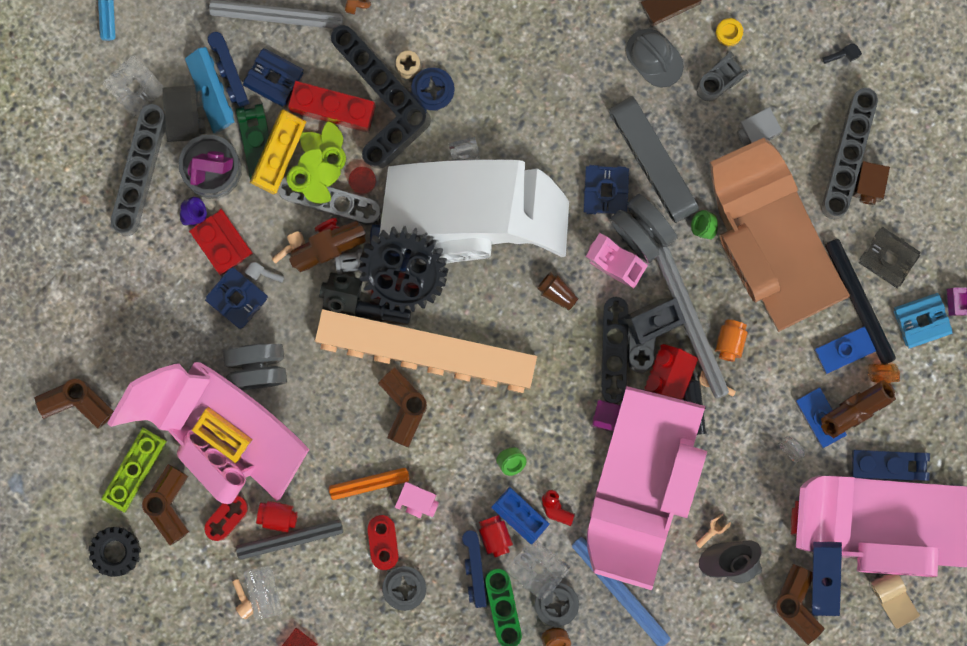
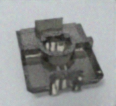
(892, 273)

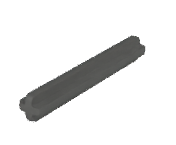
(289, 539)

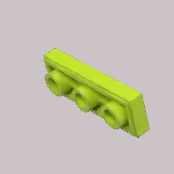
(142, 454)

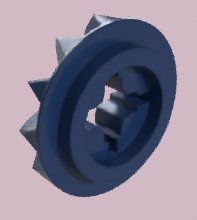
(441, 79)

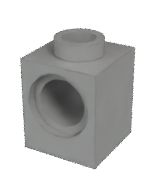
(759, 126)

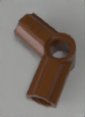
(327, 246)
(401, 392)
(60, 399)
(858, 409)
(167, 519)
(800, 619)

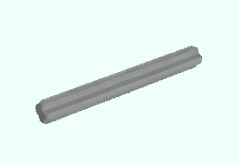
(275, 14)

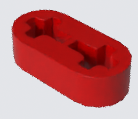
(231, 523)

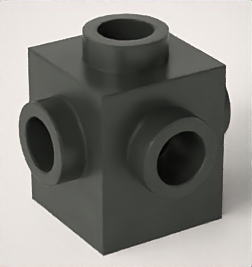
(341, 294)

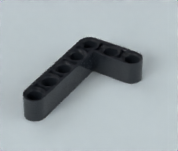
(386, 93)

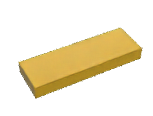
(278, 152)

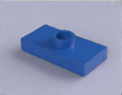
(845, 350)
(814, 407)
(520, 515)

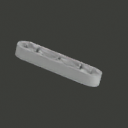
(329, 206)

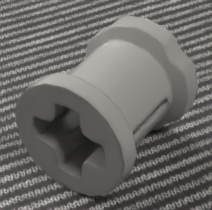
(348, 261)

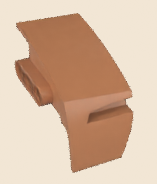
(772, 235)

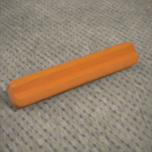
(369, 483)

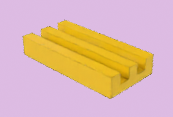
(223, 430)

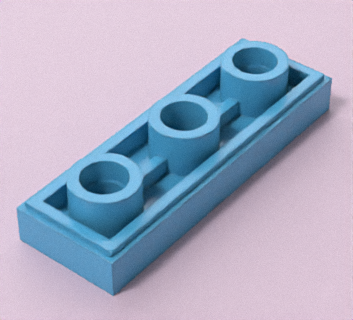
(205, 77)

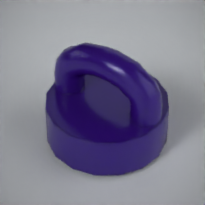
(192, 211)

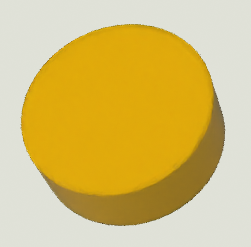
(729, 32)

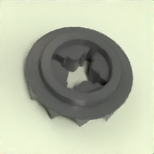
(396, 599)
(568, 611)

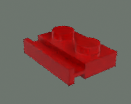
(220, 242)

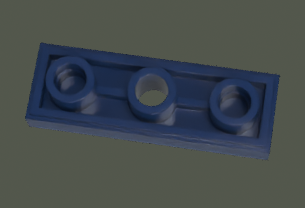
(826, 578)

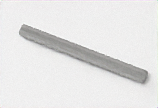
(692, 323)

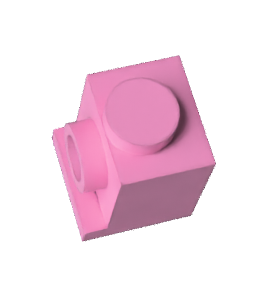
(417, 501)

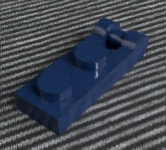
(227, 68)
(889, 465)
(474, 567)

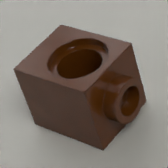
(871, 183)

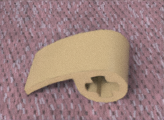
(894, 599)

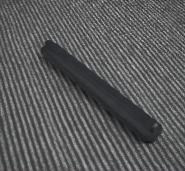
(860, 301)

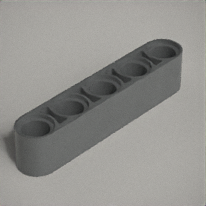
(851, 140)
(135, 157)
(653, 159)

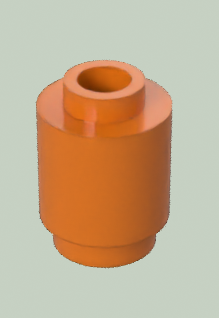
(731, 340)

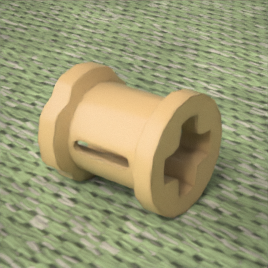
(402, 59)

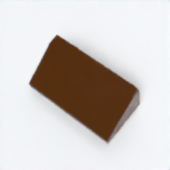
(662, 10)

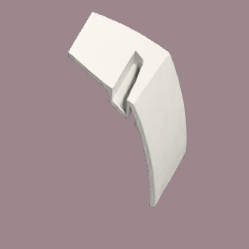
(475, 206)

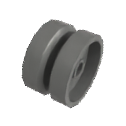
(215, 184)
(644, 228)
(254, 364)

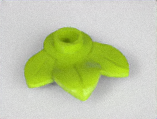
(329, 143)
(317, 174)

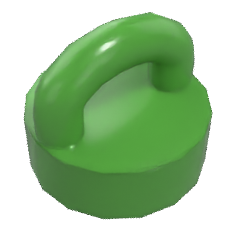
(704, 225)
(511, 461)

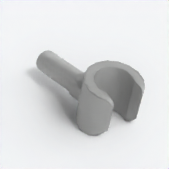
(255, 269)

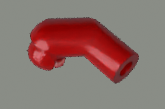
(553, 508)

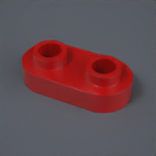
(383, 542)

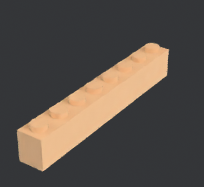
(426, 350)

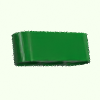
(510, 620)

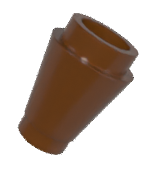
(557, 291)

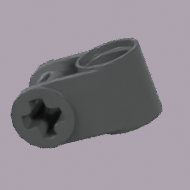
(724, 75)
(646, 349)

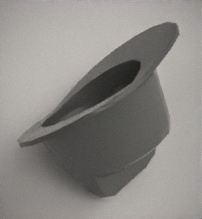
(654, 58)
(732, 560)

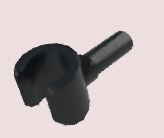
(851, 51)

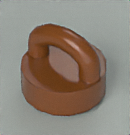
(352, 4)
(555, 637)

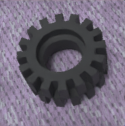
(131, 551)

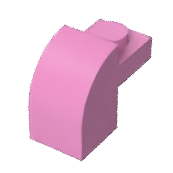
(616, 261)

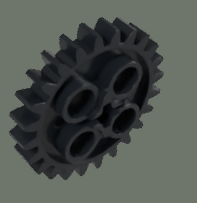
(378, 261)

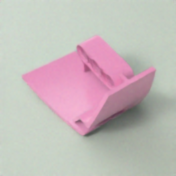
(176, 402)
(643, 484)
(886, 523)

